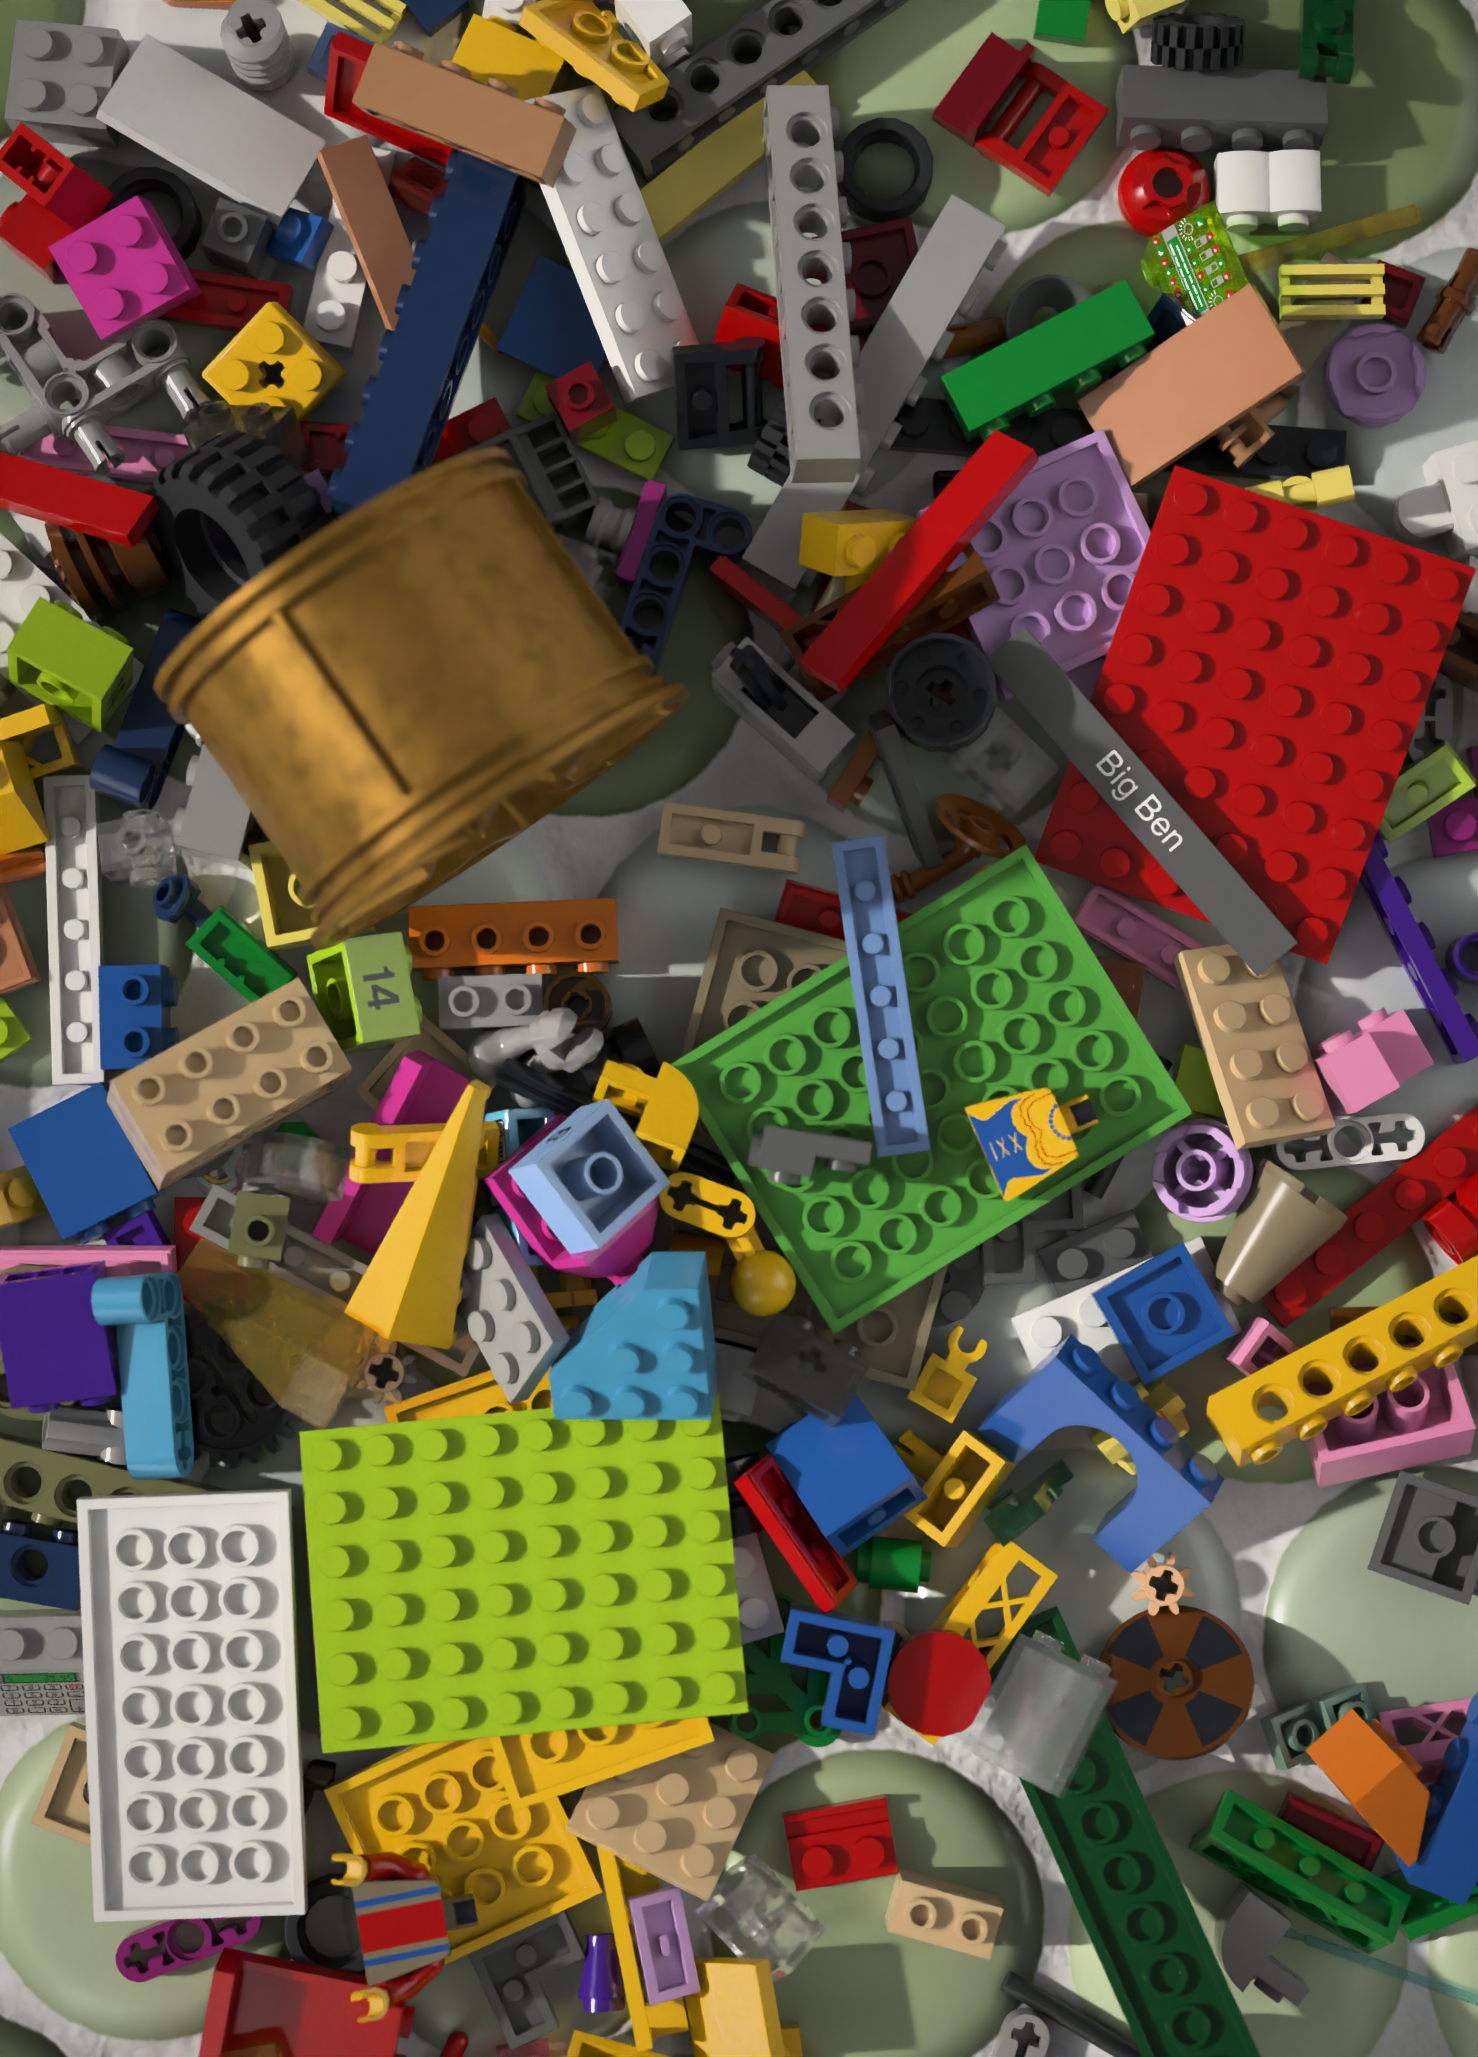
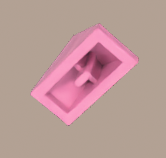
(1257, 1346)

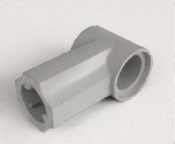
(86, 1432)

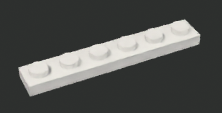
(74, 928)

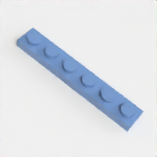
(880, 996)

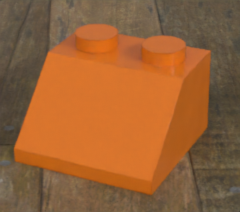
(1375, 1780)

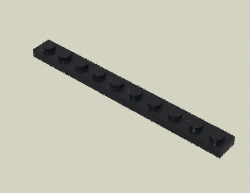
(1288, 453)

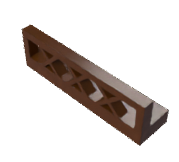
(946, 603)

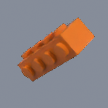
(514, 936)

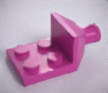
(615, 1259)

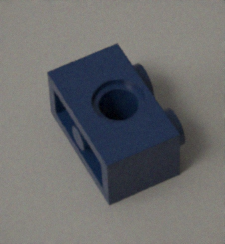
(62, 1580)

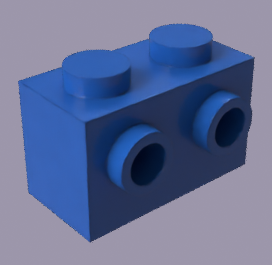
(135, 1014)

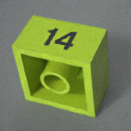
(71, 663)
(366, 991)

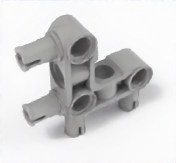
(103, 384)

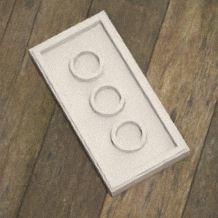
(211, 129)

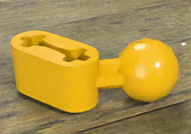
(761, 1278)

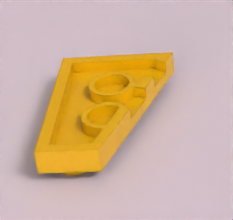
(596, 49)

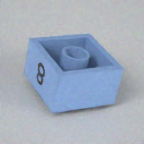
(589, 1177)

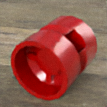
(1456, 1222)

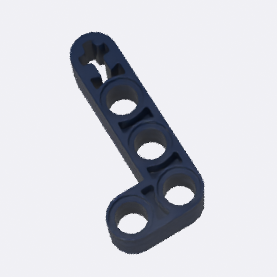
(681, 549)
(149, 735)

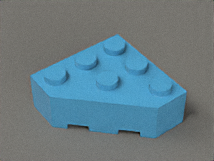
(643, 1348)

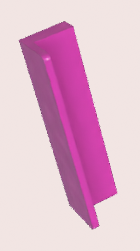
(418, 1094)

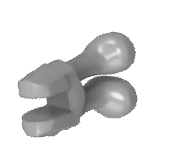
(542, 1045)

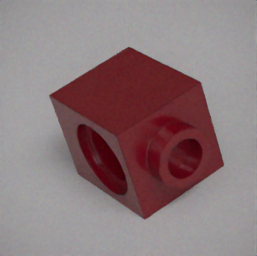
(581, 402)

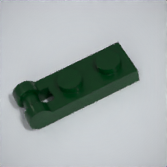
(1326, 40)

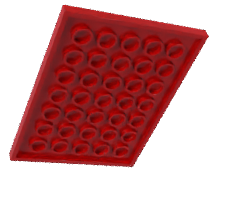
(1270, 692)

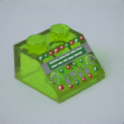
(1195, 261)

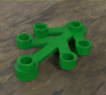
(773, 1678)

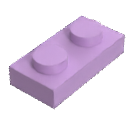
(662, 1944)

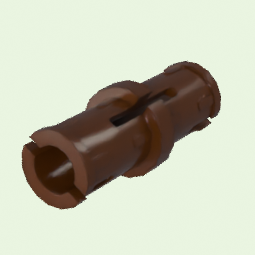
(1452, 304)

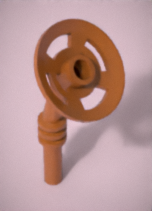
(974, 836)

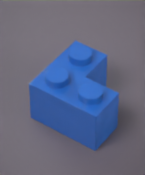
(854, 1653)

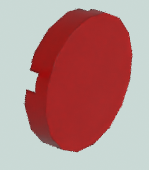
(937, 1682)

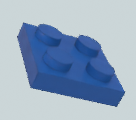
(1162, 1313)

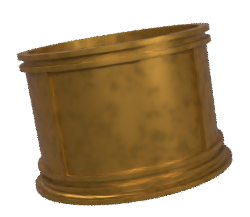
(414, 690)

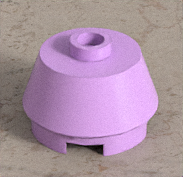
(1201, 1171)

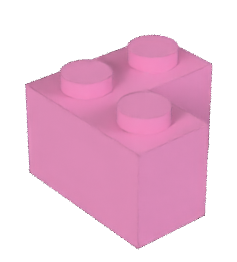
(1371, 1062)

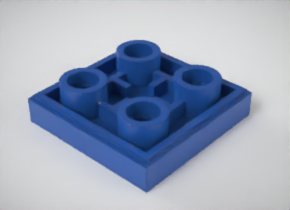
(552, 323)

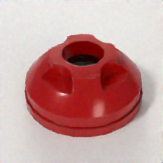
(1147, 210)

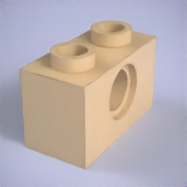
(944, 1913)

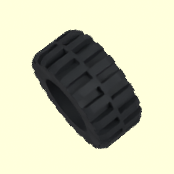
(231, 515)

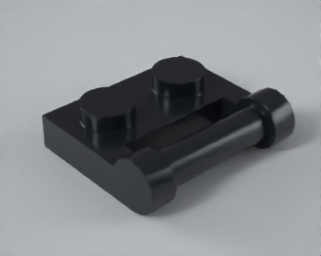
(703, 393)

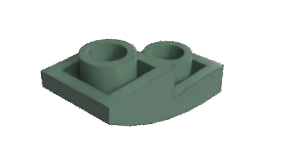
(1300, 1725)

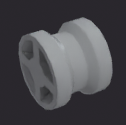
(610, 526)

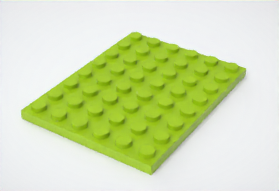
(519, 1576)

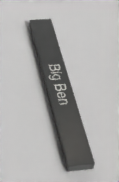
(1141, 801)

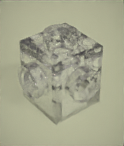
(138, 849)

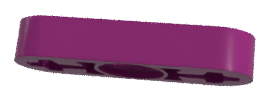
(159, 1964)

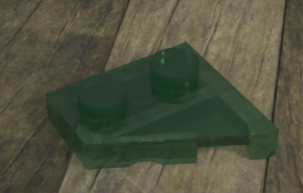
(1018, 1511)

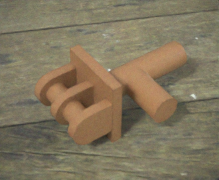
(1250, 432)

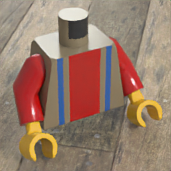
(400, 1925)

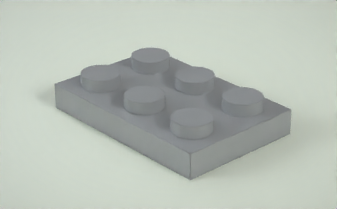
(508, 1310)

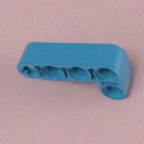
(151, 1369)

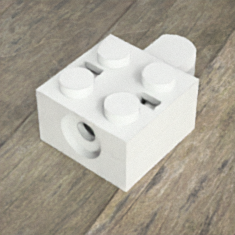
(1446, 503)

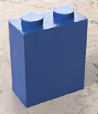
(84, 1165)
(846, 1475)

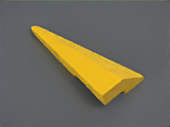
(417, 1270)

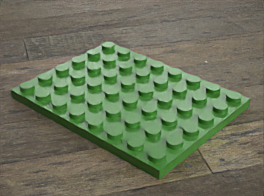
(997, 1008)

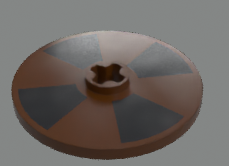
(1191, 1718)

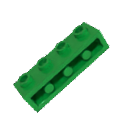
(1048, 361)

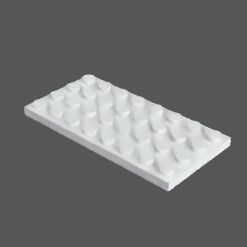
(192, 1705)

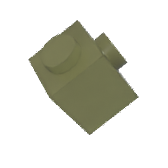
(258, 1229)

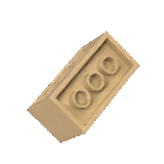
(228, 1083)

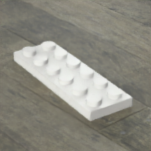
(616, 251)

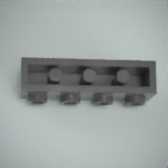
(1219, 109)

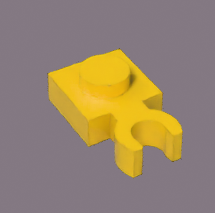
(944, 1382)

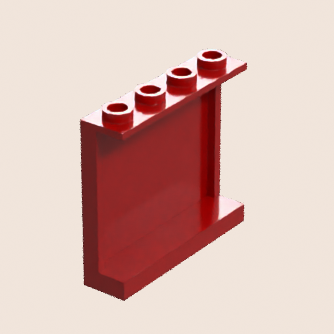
(301, 2005)

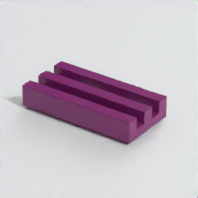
(635, 544)

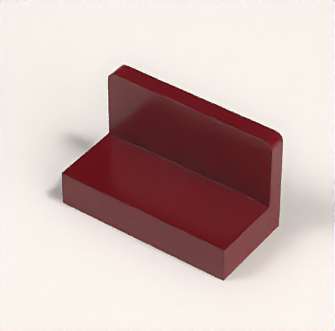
(983, 88)

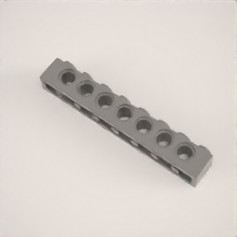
(815, 451)

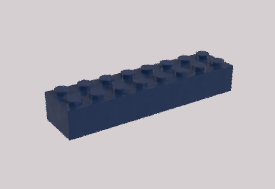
(434, 332)

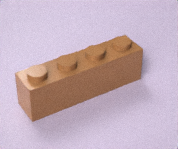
(464, 113)

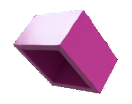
(124, 268)

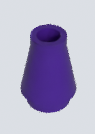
(601, 1976)

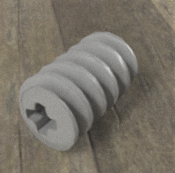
(258, 45)

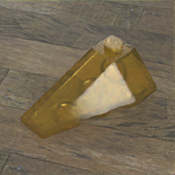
(286, 1337)

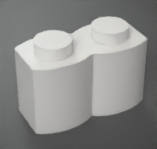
(1268, 189)

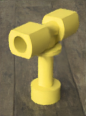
(1324, 490)

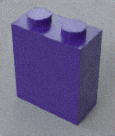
(53, 1341)

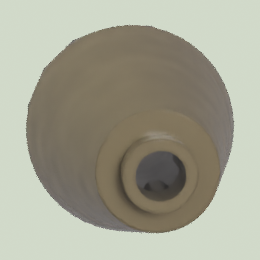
(1272, 1234)

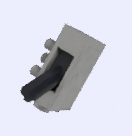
(782, 707)

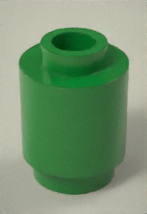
(893, 1564)

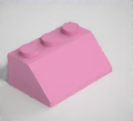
(1396, 1431)

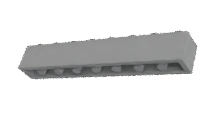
(890, 371)

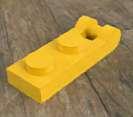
(409, 1151)

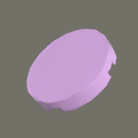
(1374, 375)

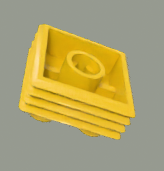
(274, 339)

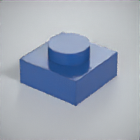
(299, 239)

